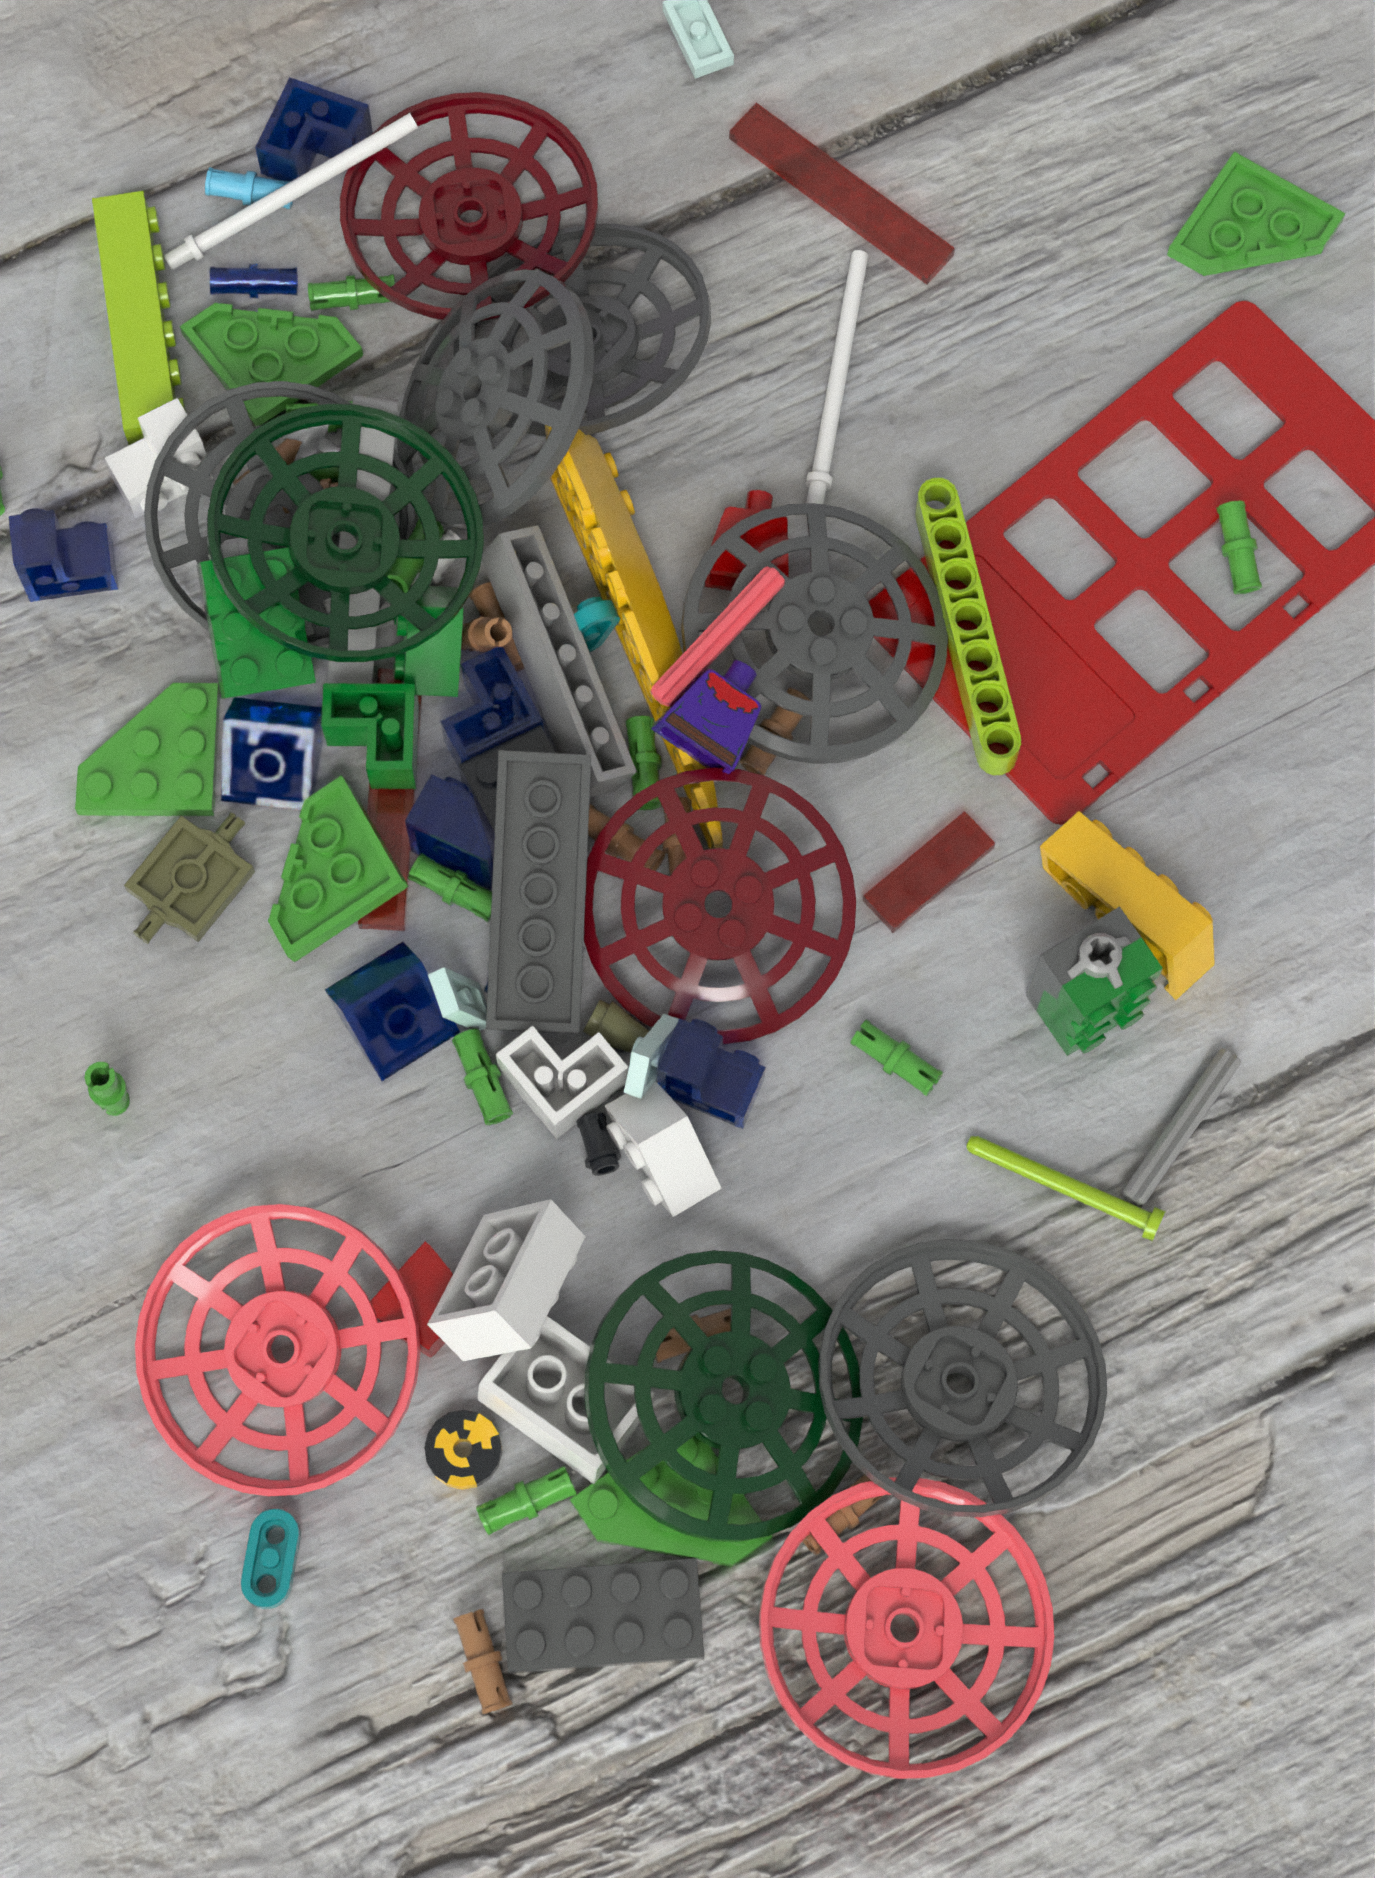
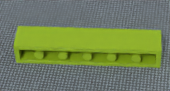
(136, 306)

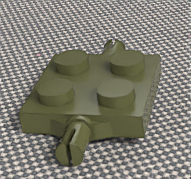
(189, 878)

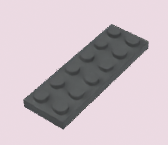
(538, 892)

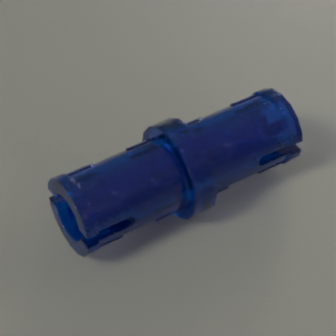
(254, 281)

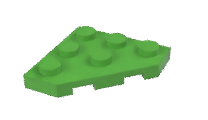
(1253, 221)
(269, 347)
(157, 760)
(332, 871)
(619, 1521)

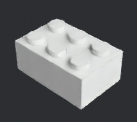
(507, 1281)
(544, 1398)

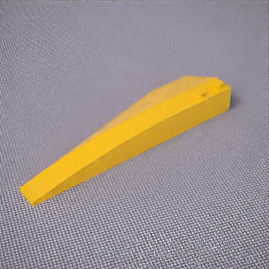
(625, 576)

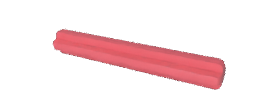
(717, 636)

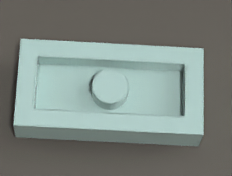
(698, 35)
(459, 998)
(647, 1055)

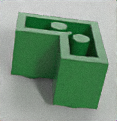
(436, 663)
(383, 720)

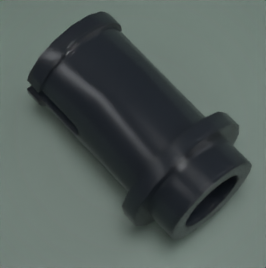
(598, 1144)

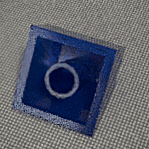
(270, 753)
(449, 829)
(391, 1010)

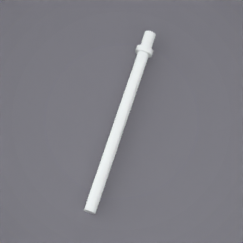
(196, 246)
(819, 479)

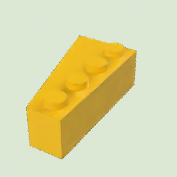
(1106, 875)

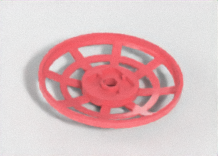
(250, 1356)
(937, 1635)

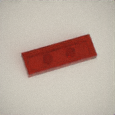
(928, 872)

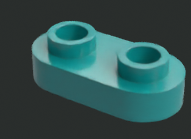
(596, 621)
(270, 1559)

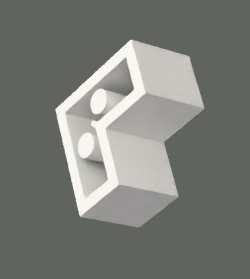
(133, 464)
(560, 1088)
(665, 1146)

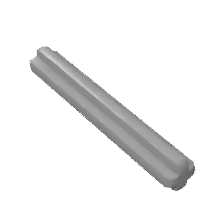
(1181, 1127)

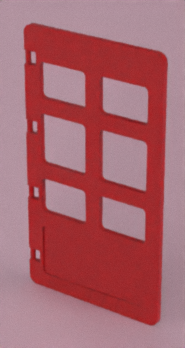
(1066, 683)

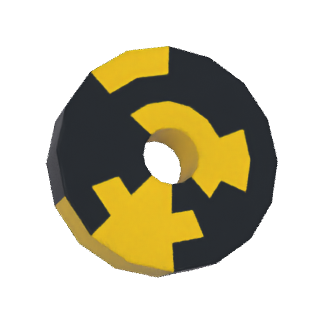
(470, 1470)

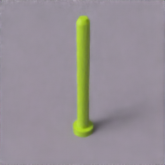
(1067, 1185)

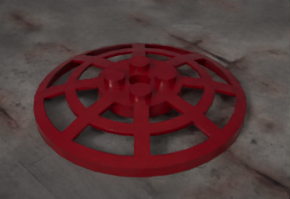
(470, 190)
(728, 873)

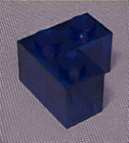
(309, 123)
(60, 560)
(500, 708)
(706, 1076)

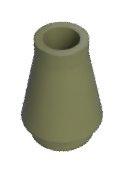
(615, 1026)

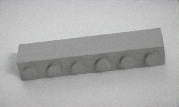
(556, 656)

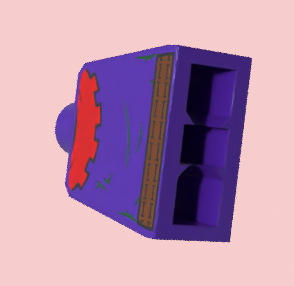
(713, 717)

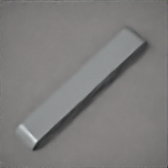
(379, 446)

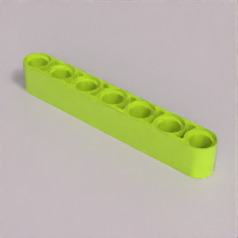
(969, 645)

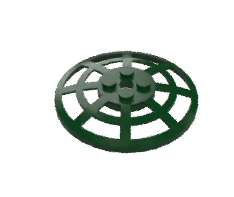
(349, 511)
(705, 1409)

